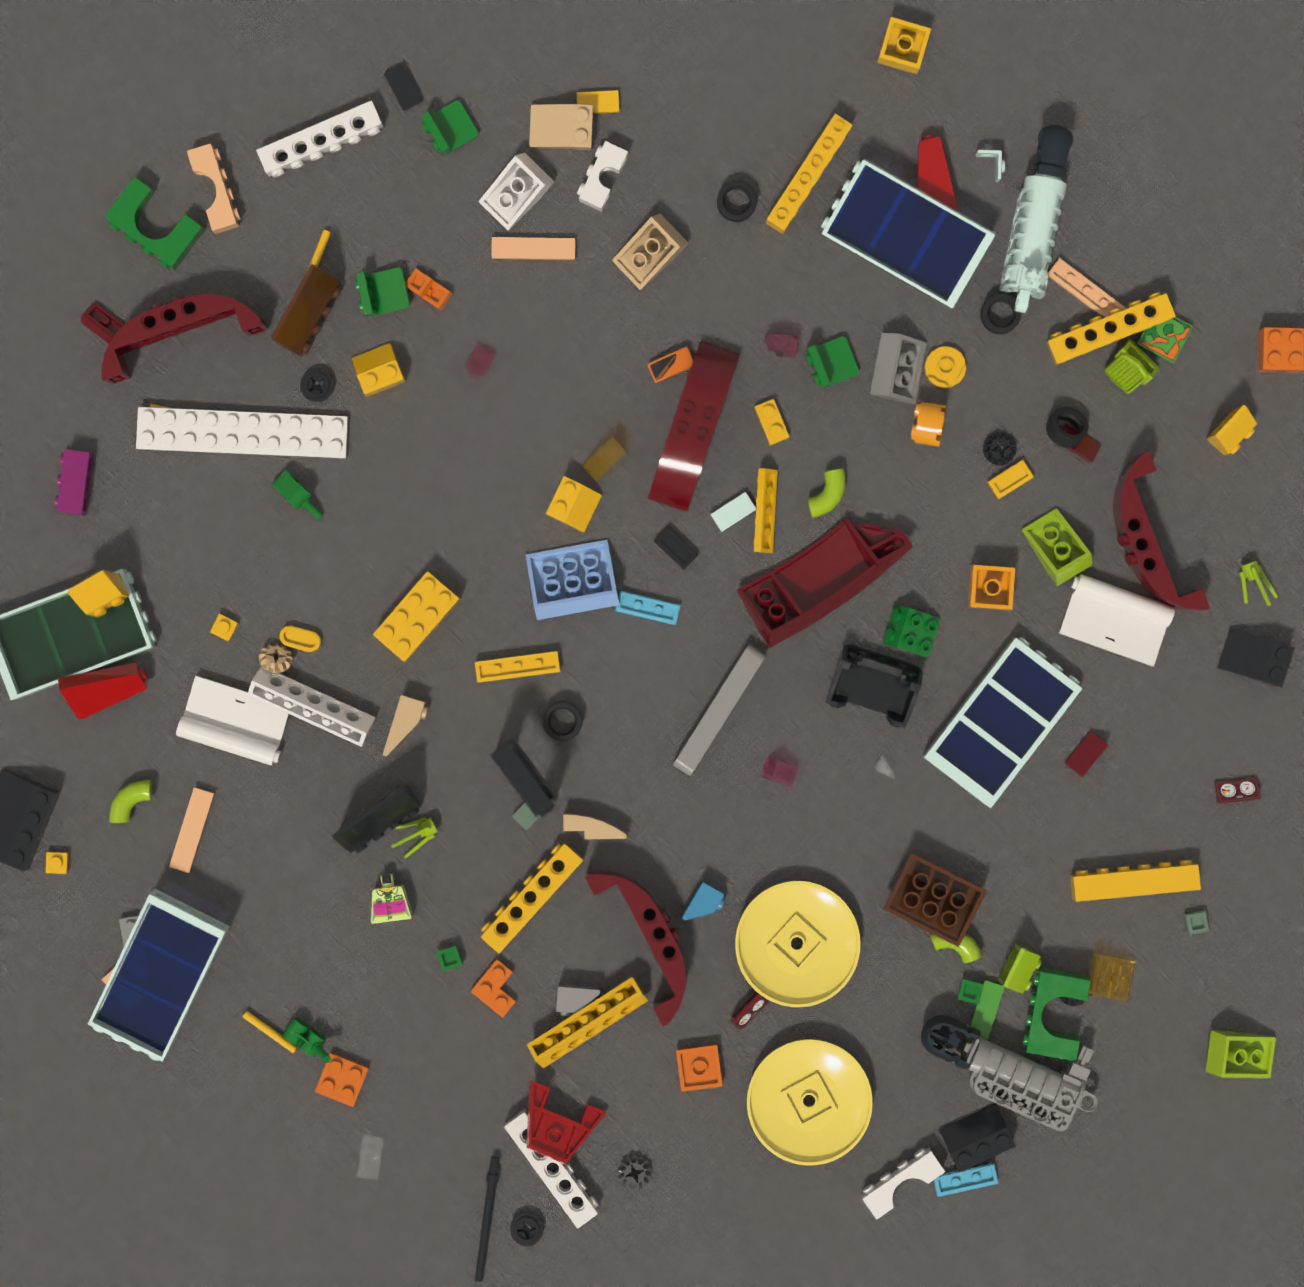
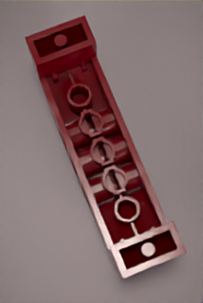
(138, 330)
(693, 426)
(1129, 507)
(671, 964)

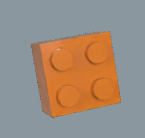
(1280, 350)

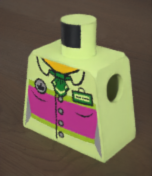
(390, 902)

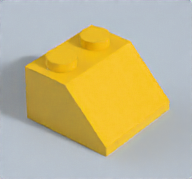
(378, 370)
(1233, 430)
(573, 504)
(99, 593)

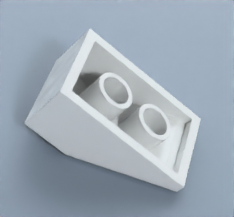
(516, 190)

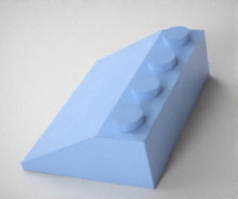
(572, 579)

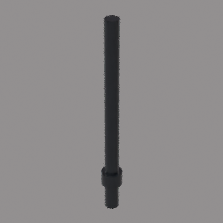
(492, 1178)

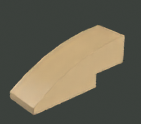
(592, 827)

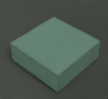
(525, 817)
(1196, 922)

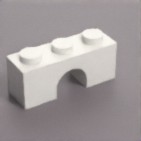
(608, 159)

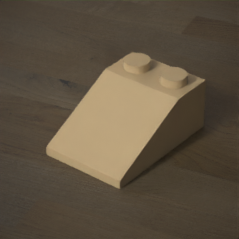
(561, 126)
(650, 251)

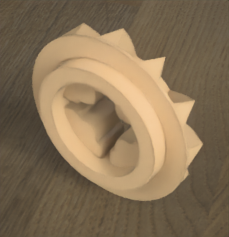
(267, 660)

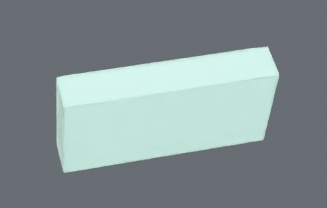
(733, 512)

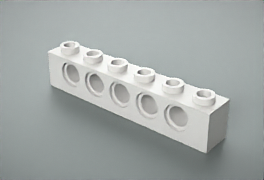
(308, 136)
(311, 706)
(577, 1213)

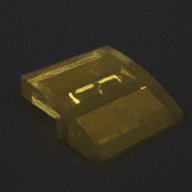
(1111, 977)

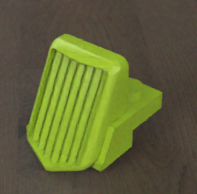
(1131, 368)

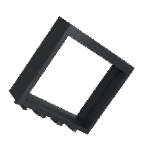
(524, 779)

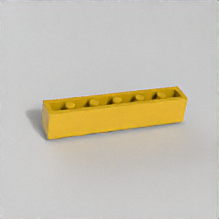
(1135, 882)

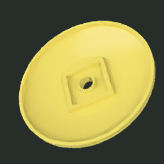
(827, 950)
(816, 1131)

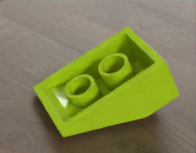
(1057, 547)
(1240, 1054)

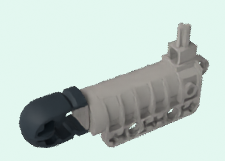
(1013, 1073)

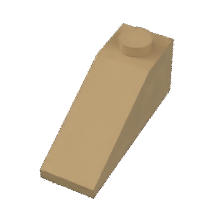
(406, 718)

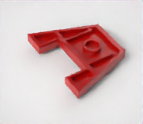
(552, 1133)

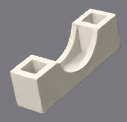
(922, 1167)

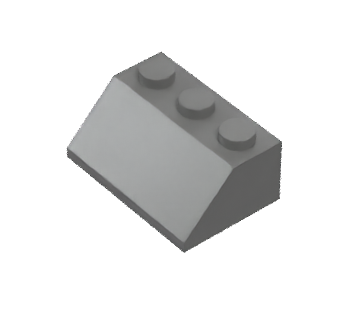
(898, 368)

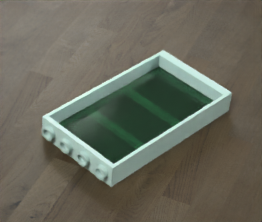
(59, 640)

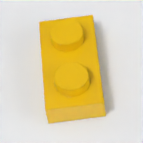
(771, 422)

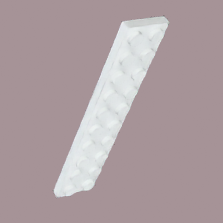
(242, 432)

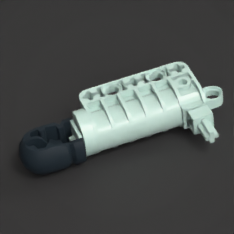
(1037, 219)

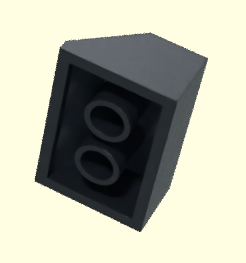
(977, 1138)

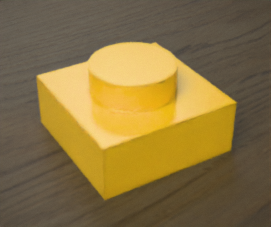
(224, 627)
(57, 862)

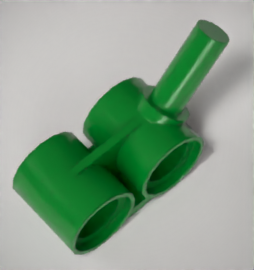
(295, 493)
(310, 1041)

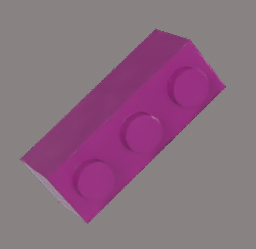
(74, 482)

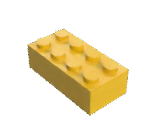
(416, 616)

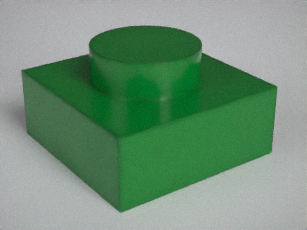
(449, 958)
(970, 991)

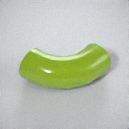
(831, 495)
(127, 798)
(967, 950)

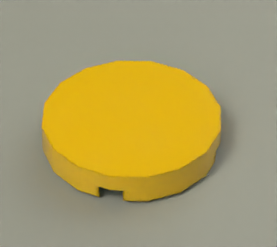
(945, 367)

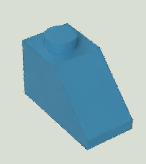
(704, 901)

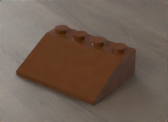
(306, 311)
(934, 899)

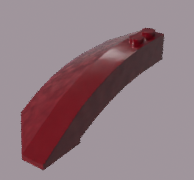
(821, 578)

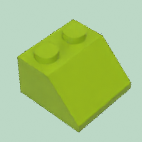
(1019, 969)

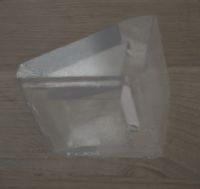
(883, 767)

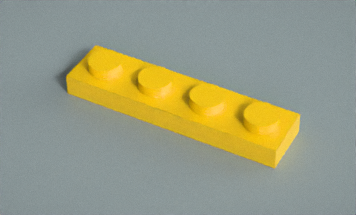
(765, 510)
(517, 666)

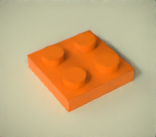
(699, 1067)
(342, 1079)

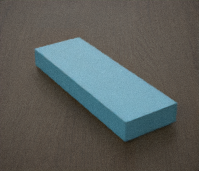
(648, 608)
(969, 1179)

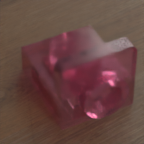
(479, 362)
(779, 772)

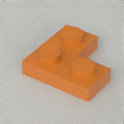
(489, 988)

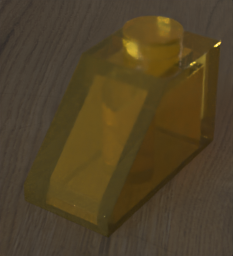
(604, 459)

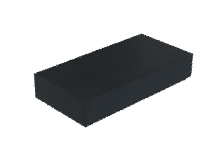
(402, 87)
(675, 548)

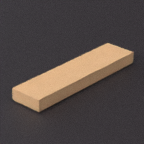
(533, 248)
(1083, 289)
(192, 830)

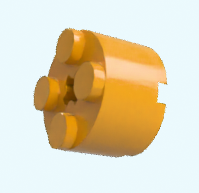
(929, 424)

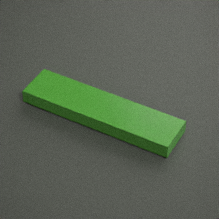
(986, 1010)

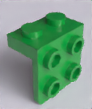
(449, 127)
(382, 292)
(831, 362)
(911, 630)

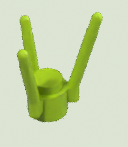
(1254, 571)
(426, 828)

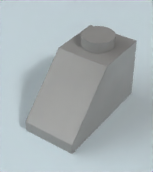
(574, 998)

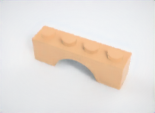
(221, 213)

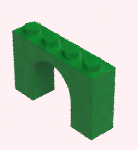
(126, 214)
(1051, 985)

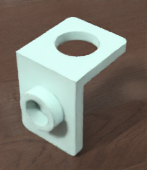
(1000, 164)

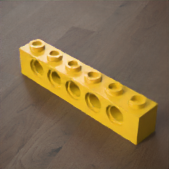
(809, 174)
(1158, 302)
(499, 940)
(587, 1022)

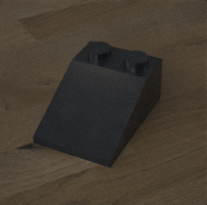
(1256, 657)

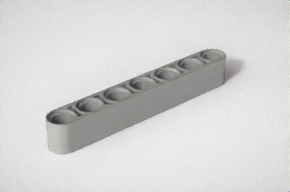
(719, 709)

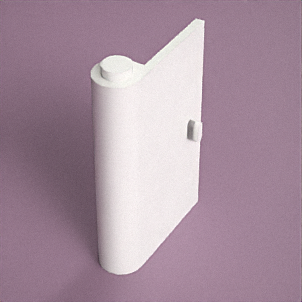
(1115, 613)
(236, 727)

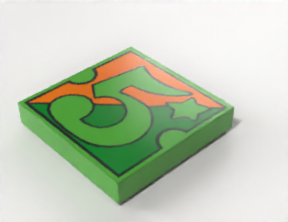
(1165, 338)

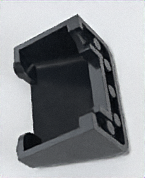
(876, 684)

